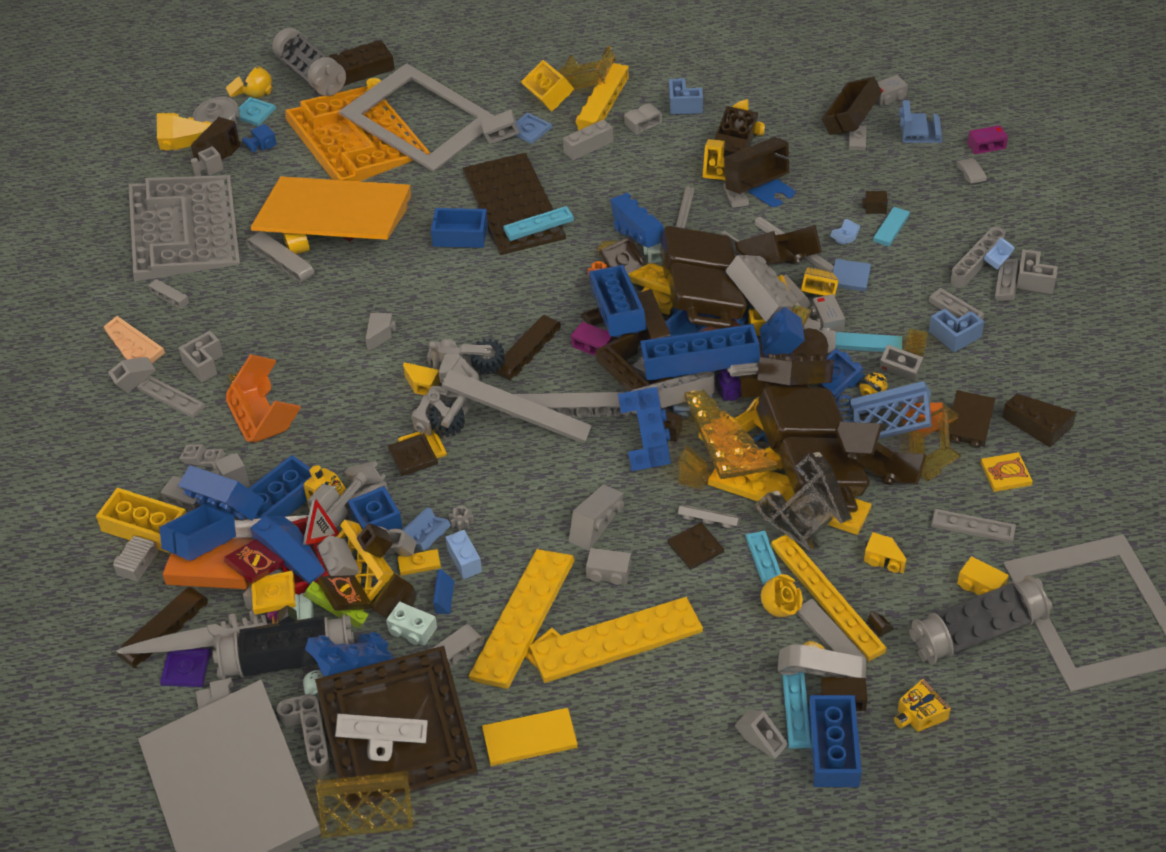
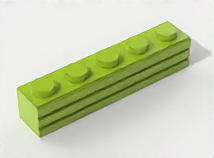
(317, 596)

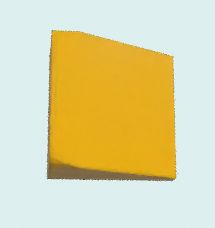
(235, 87)

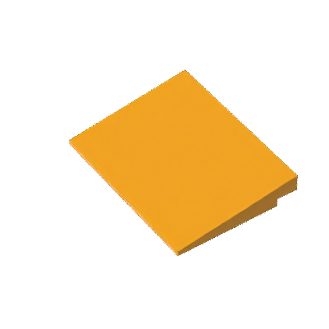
(344, 147)
(333, 208)

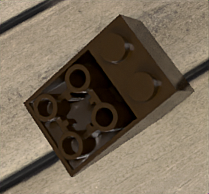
(736, 129)
(221, 135)

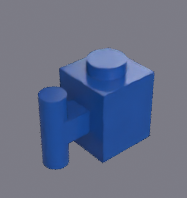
(262, 137)

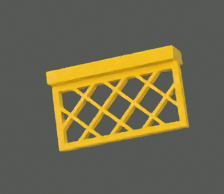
(374, 563)

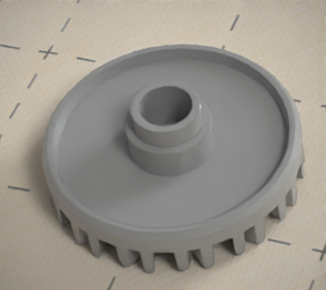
(217, 107)

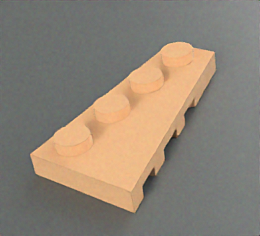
(131, 341)

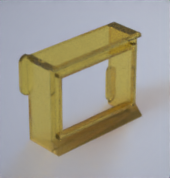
(588, 78)
(943, 455)

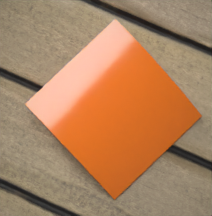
(207, 569)

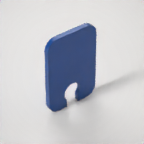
(768, 190)

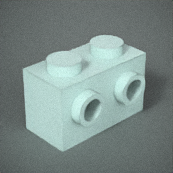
(411, 624)

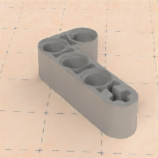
(820, 662)
(301, 714)

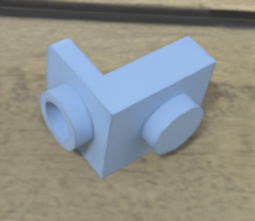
(847, 233)
(999, 253)

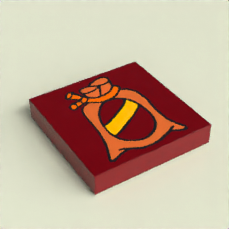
(254, 561)

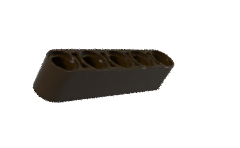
(654, 319)
(528, 345)
(166, 622)

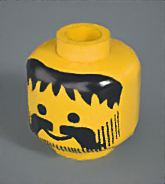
(873, 383)

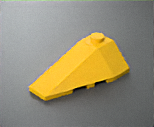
(178, 132)

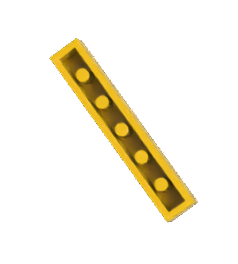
(603, 96)

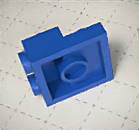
(844, 372)

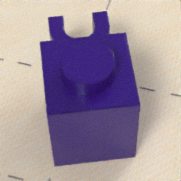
(728, 386)

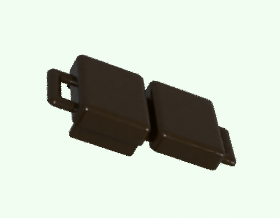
(698, 278)
(806, 424)

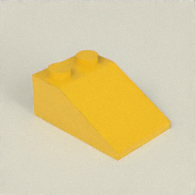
(547, 85)

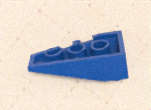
(287, 542)

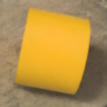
(296, 242)

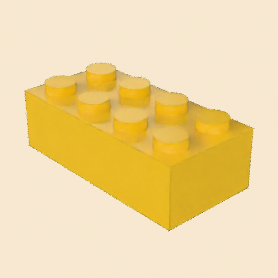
(136, 515)

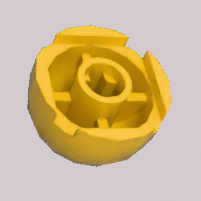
(258, 84)
(781, 596)

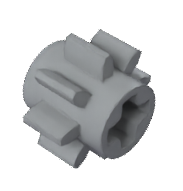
(461, 517)

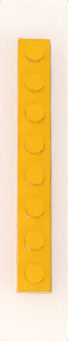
(828, 597)

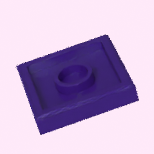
(186, 668)

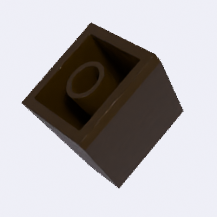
(973, 420)

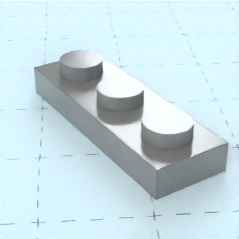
(1007, 280)
(957, 307)
(709, 516)

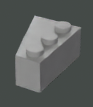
(594, 516)

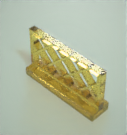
(360, 784)

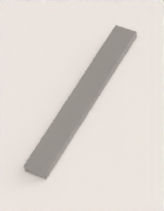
(516, 406)

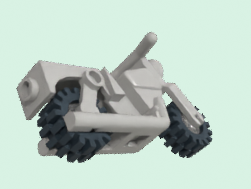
(445, 407)

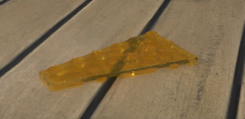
(727, 442)

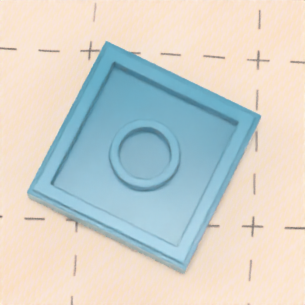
(255, 111)

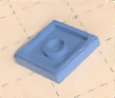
(532, 128)
(852, 274)

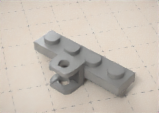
(381, 732)

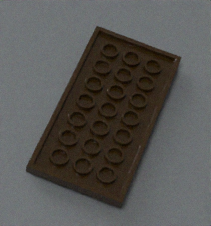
(511, 194)

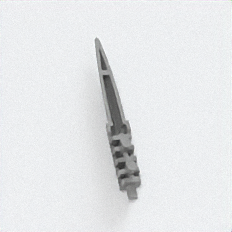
(194, 638)

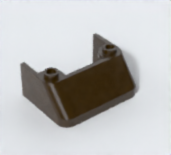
(782, 247)
(613, 360)
(861, 446)

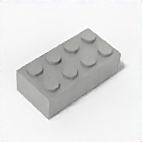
(760, 285)

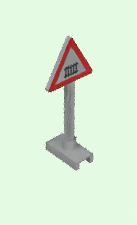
(320, 522)

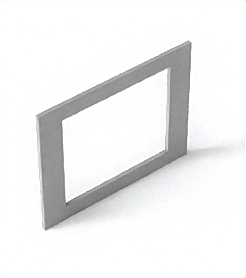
(444, 153)
(1080, 554)

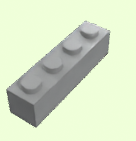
(168, 293)

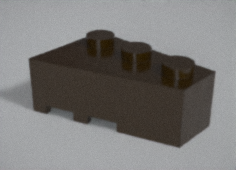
(1038, 418)

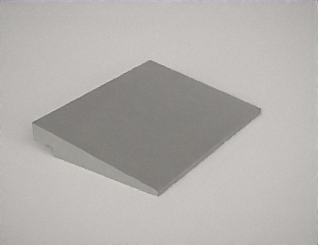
(181, 225)
(229, 778)

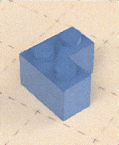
(684, 99)
(956, 332)

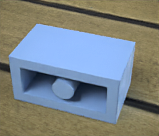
(463, 554)

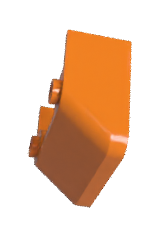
(249, 403)

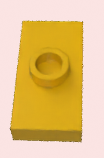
(419, 562)

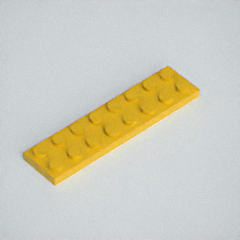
(775, 481)
(521, 619)
(615, 639)

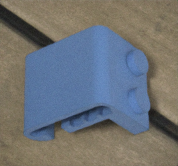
(916, 127)

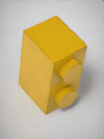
(981, 577)

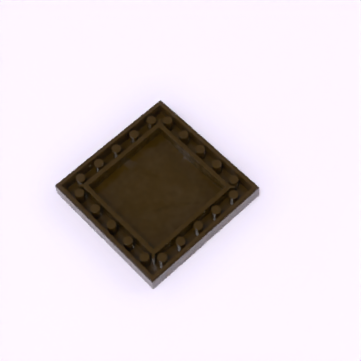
(404, 688)

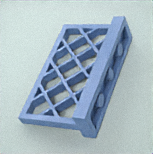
(890, 400)

